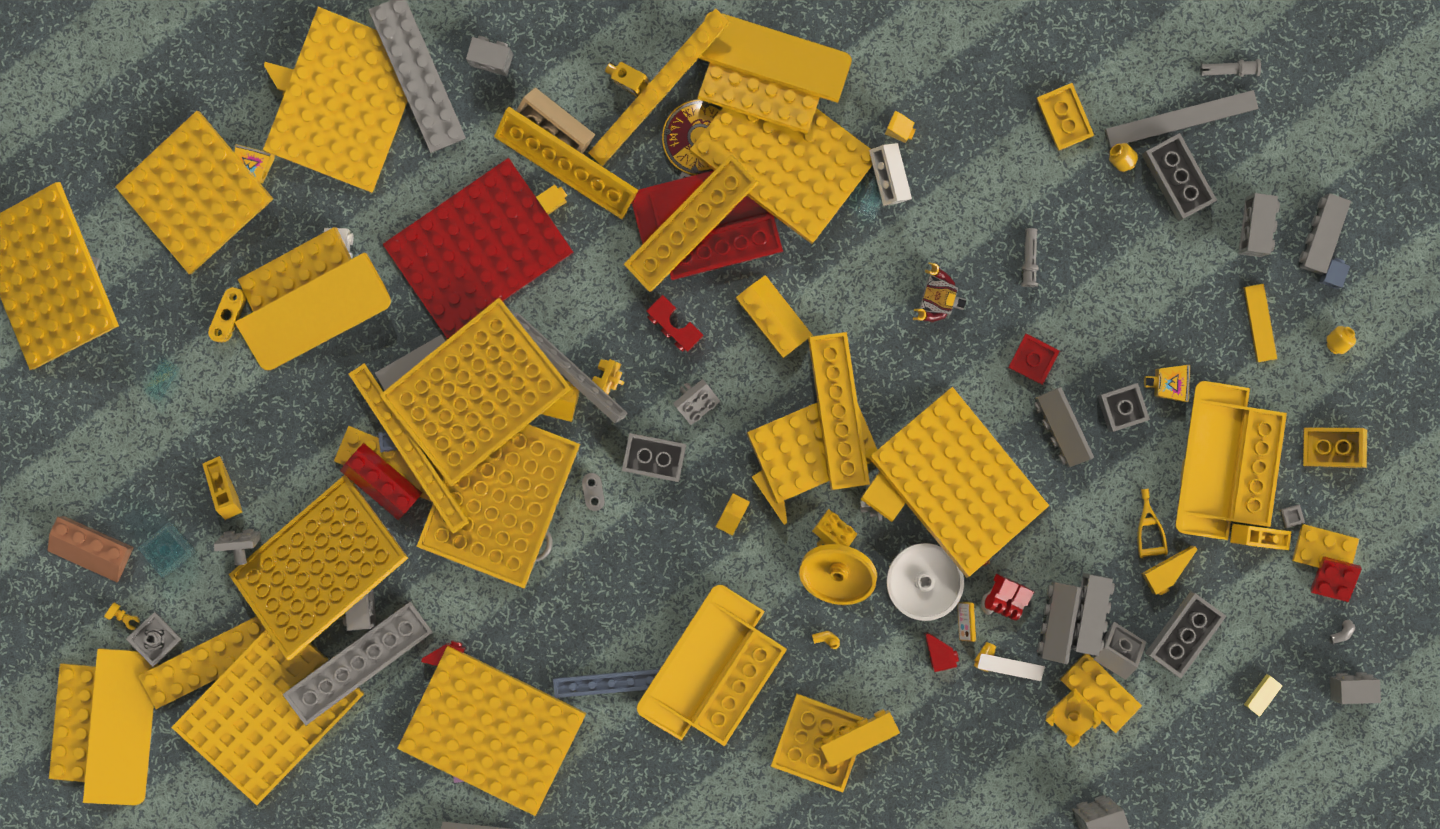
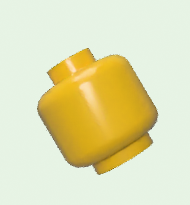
(1123, 157)
(1341, 340)

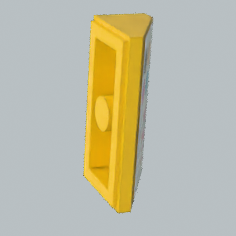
(966, 621)

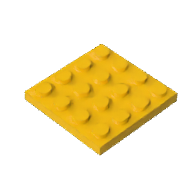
(801, 738)

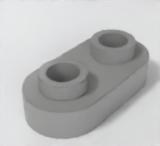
(593, 492)

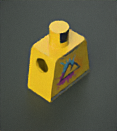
(255, 160)
(1170, 383)

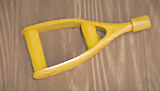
(1149, 521)

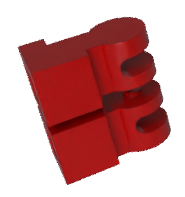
(1008, 598)

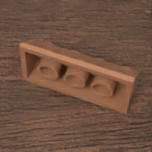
(88, 548)

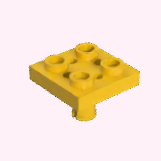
(833, 530)

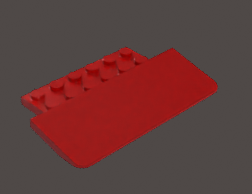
(741, 236)

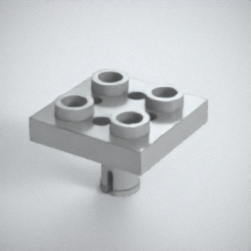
(696, 401)
(238, 543)
(153, 639)

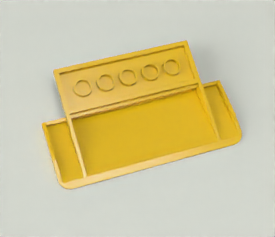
(771, 74)
(308, 299)
(1228, 462)
(712, 670)
(104, 727)

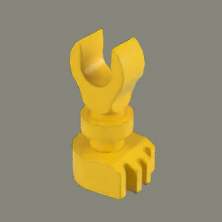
(121, 615)

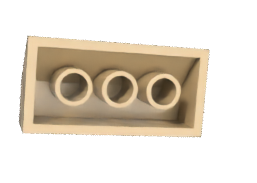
(555, 120)

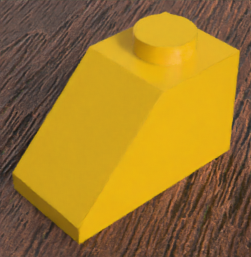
(279, 75)
(900, 127)
(732, 514)

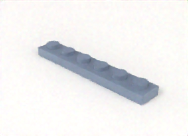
(603, 683)

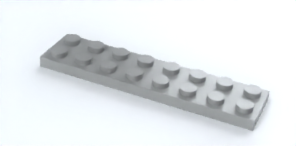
(417, 74)
(357, 663)

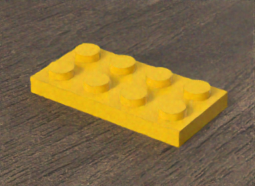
(1101, 692)

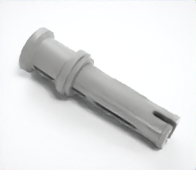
(1240, 68)
(1030, 268)

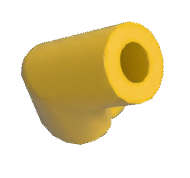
(827, 637)

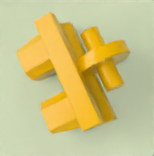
(611, 375)

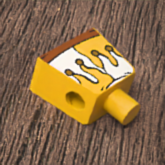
(627, 78)

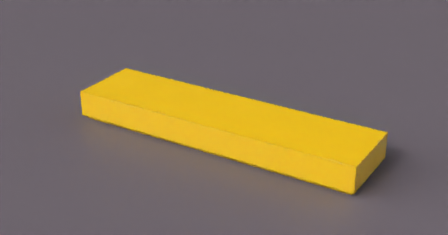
(1260, 323)

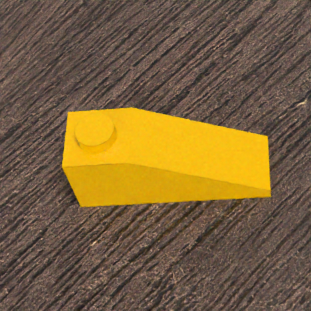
(762, 483)
(221, 488)
(1260, 537)
(1167, 572)

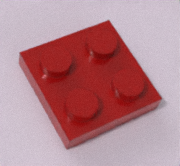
(1033, 359)
(1336, 579)

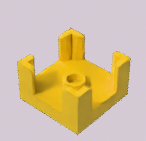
(1074, 716)

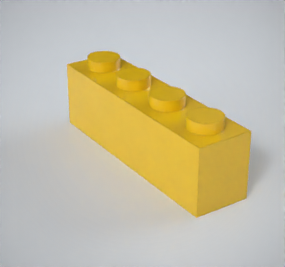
(859, 738)

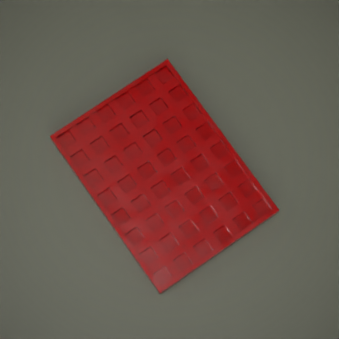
(478, 247)

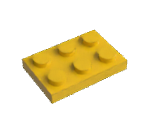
(1065, 116)
(1316, 542)

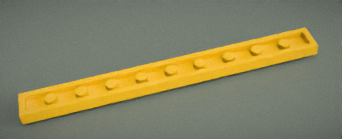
(659, 87)
(409, 450)

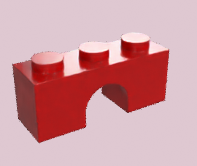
(685, 337)

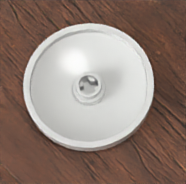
(924, 582)

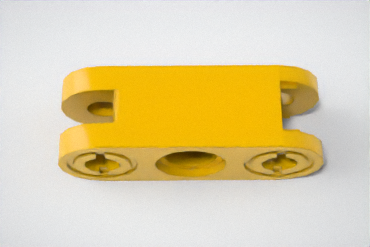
(219, 322)

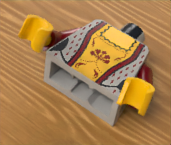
(938, 296)

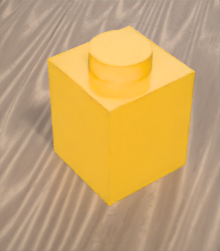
(552, 198)

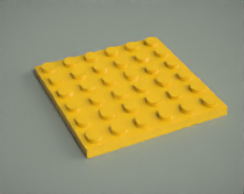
(194, 192)

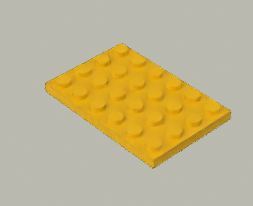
(794, 452)

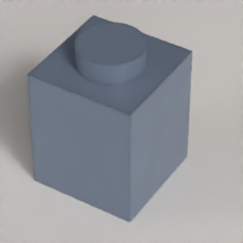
(1336, 274)

